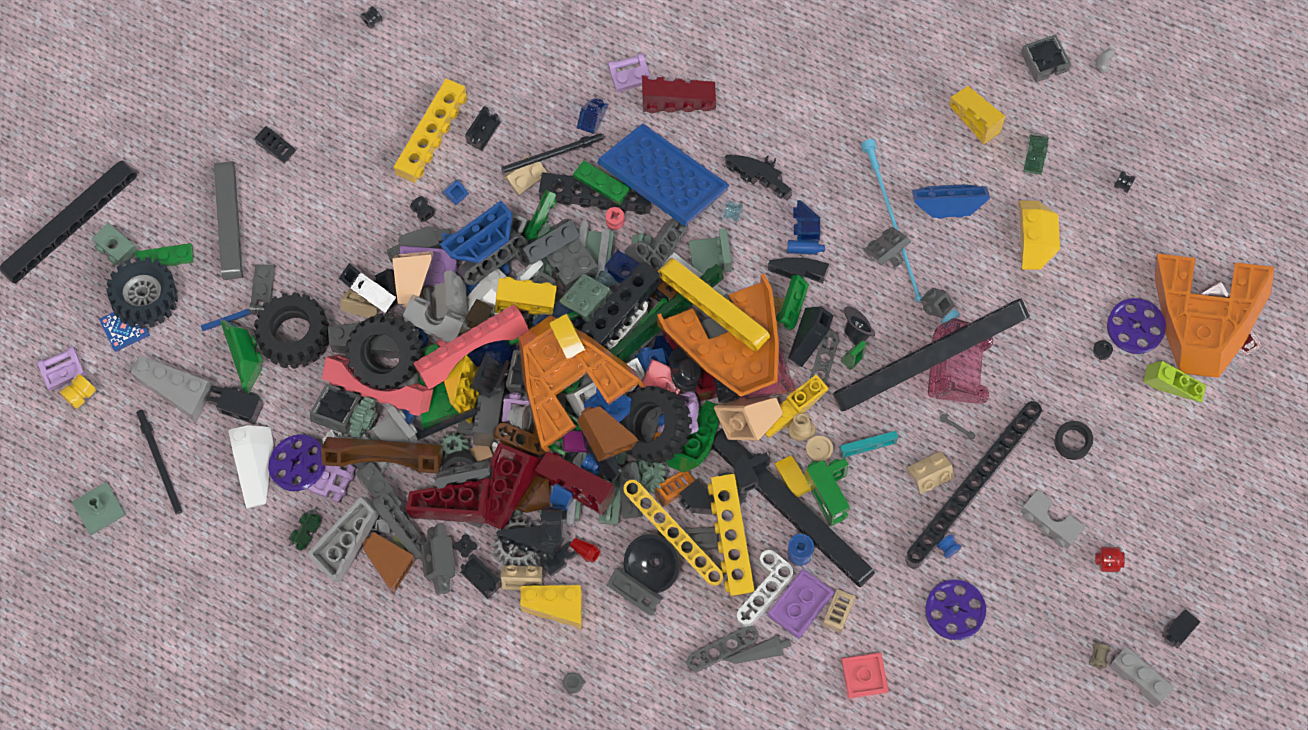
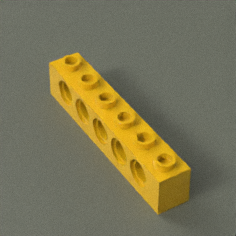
(448, 92)
(728, 484)

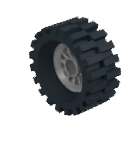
(137, 279)

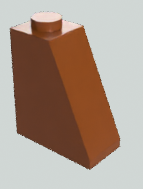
(605, 433)
(388, 559)

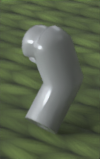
(1102, 60)

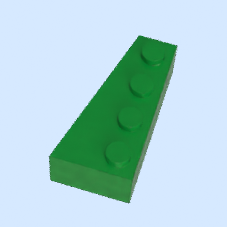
(440, 405)

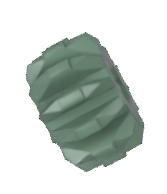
(450, 441)

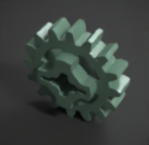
(363, 417)
(649, 476)

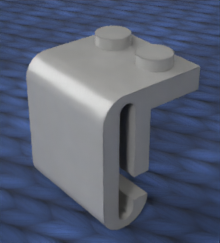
(447, 296)
(392, 429)

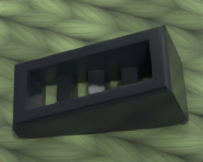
(266, 136)
(387, 280)

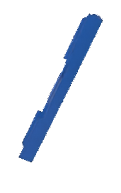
(230, 318)

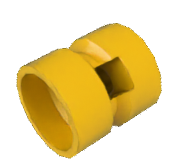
(77, 391)

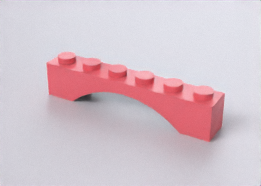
(438, 364)
(413, 398)

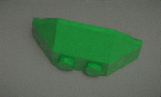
(243, 353)

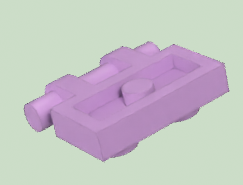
(326, 482)

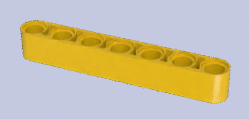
(714, 304)
(682, 536)

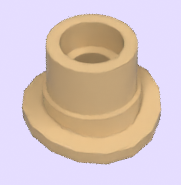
(801, 428)
(819, 448)

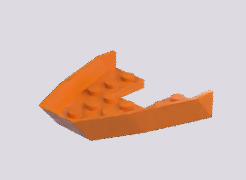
(1203, 328)
(726, 355)
(549, 372)

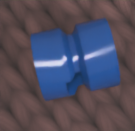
(800, 549)

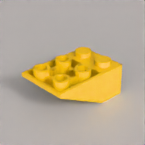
(458, 386)

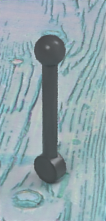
(944, 418)

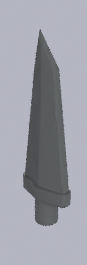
(766, 649)

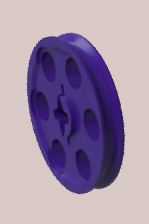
(1133, 334)
(296, 455)
(958, 619)

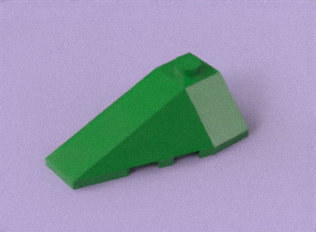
(699, 442)

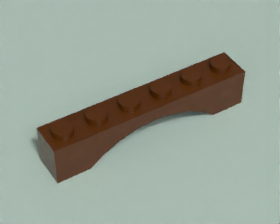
(347, 451)

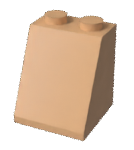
(410, 274)
(748, 417)

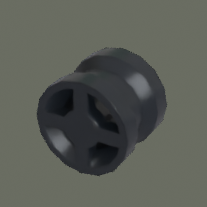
(371, 17)
(1124, 181)

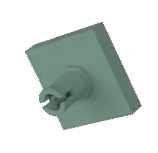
(98, 508)

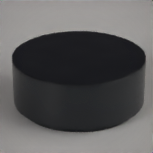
(1102, 350)

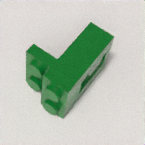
(825, 489)

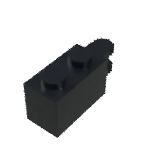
(237, 403)

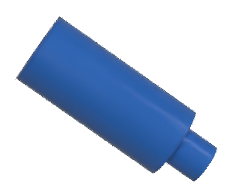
(804, 247)

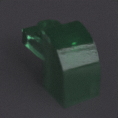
(1036, 153)

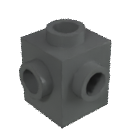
(937, 302)

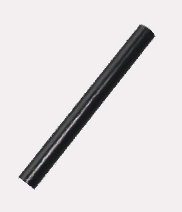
(446, 423)

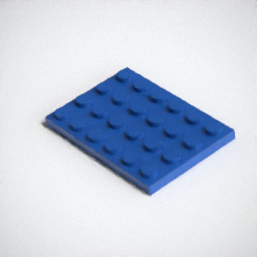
(663, 174)

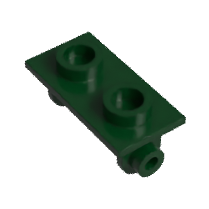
(299, 536)

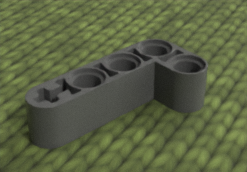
(661, 246)
(494, 261)

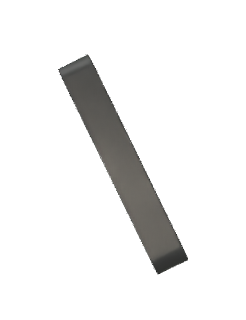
(228, 220)

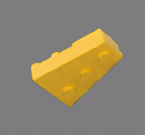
(977, 114)
(525, 296)
(554, 602)

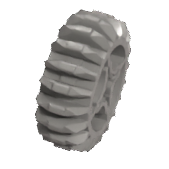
(514, 551)

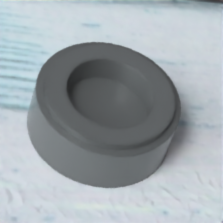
(573, 683)

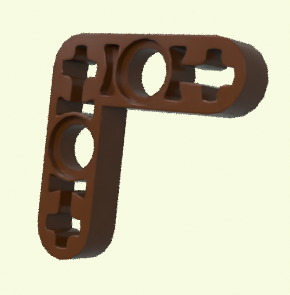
(530, 439)

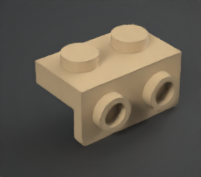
(524, 177)
(931, 472)
(516, 576)

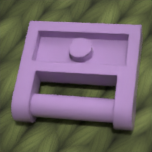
(628, 78)
(62, 373)

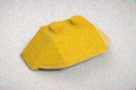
(1037, 234)

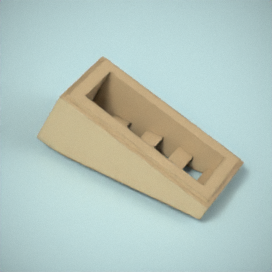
(833, 625)

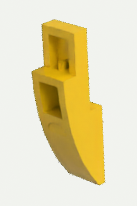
(798, 403)

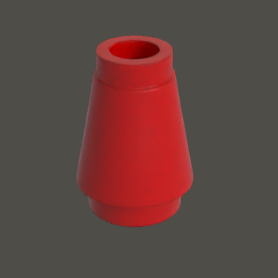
(587, 550)

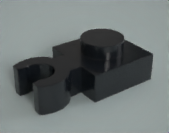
(556, 564)

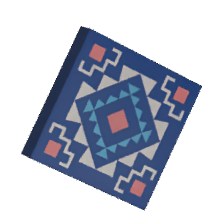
(121, 334)

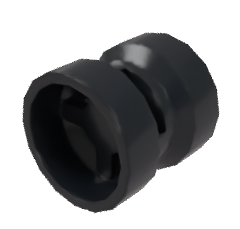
(423, 210)

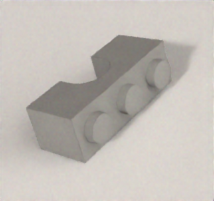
(418, 315)
(1037, 512)
(1131, 667)

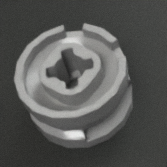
(520, 416)

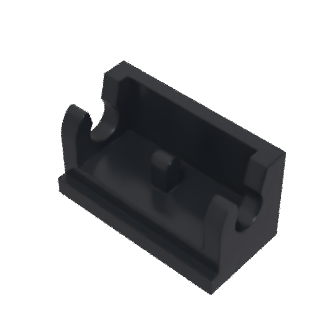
(482, 129)
(480, 576)

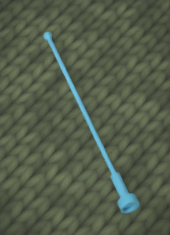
(868, 147)

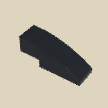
(803, 267)

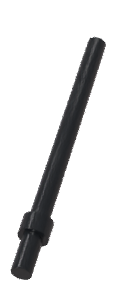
(584, 142)
(146, 428)

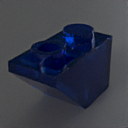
(592, 115)
(807, 223)

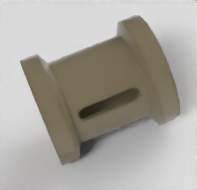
(1099, 655)

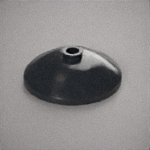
(641, 565)

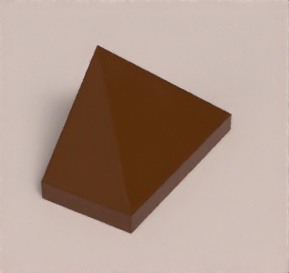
(535, 496)

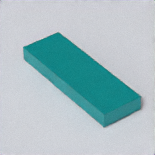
(868, 444)

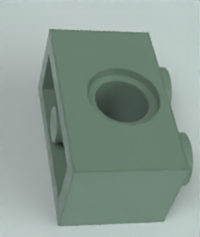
(107, 238)

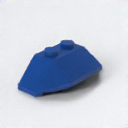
(950, 200)
(481, 235)

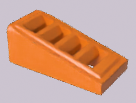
(664, 494)

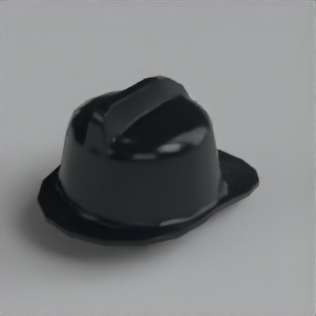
(857, 326)
(684, 370)

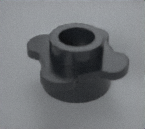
(465, 539)

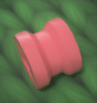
(613, 222)

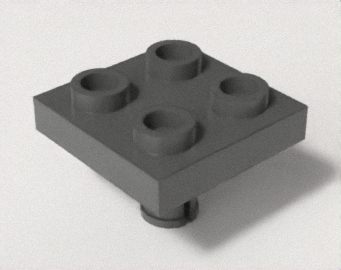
(887, 247)

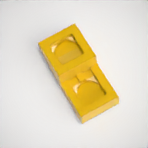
(567, 336)
(792, 476)

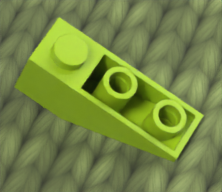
(1173, 381)

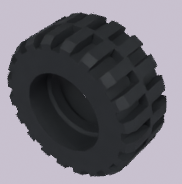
(281, 310)
(367, 367)
(675, 428)

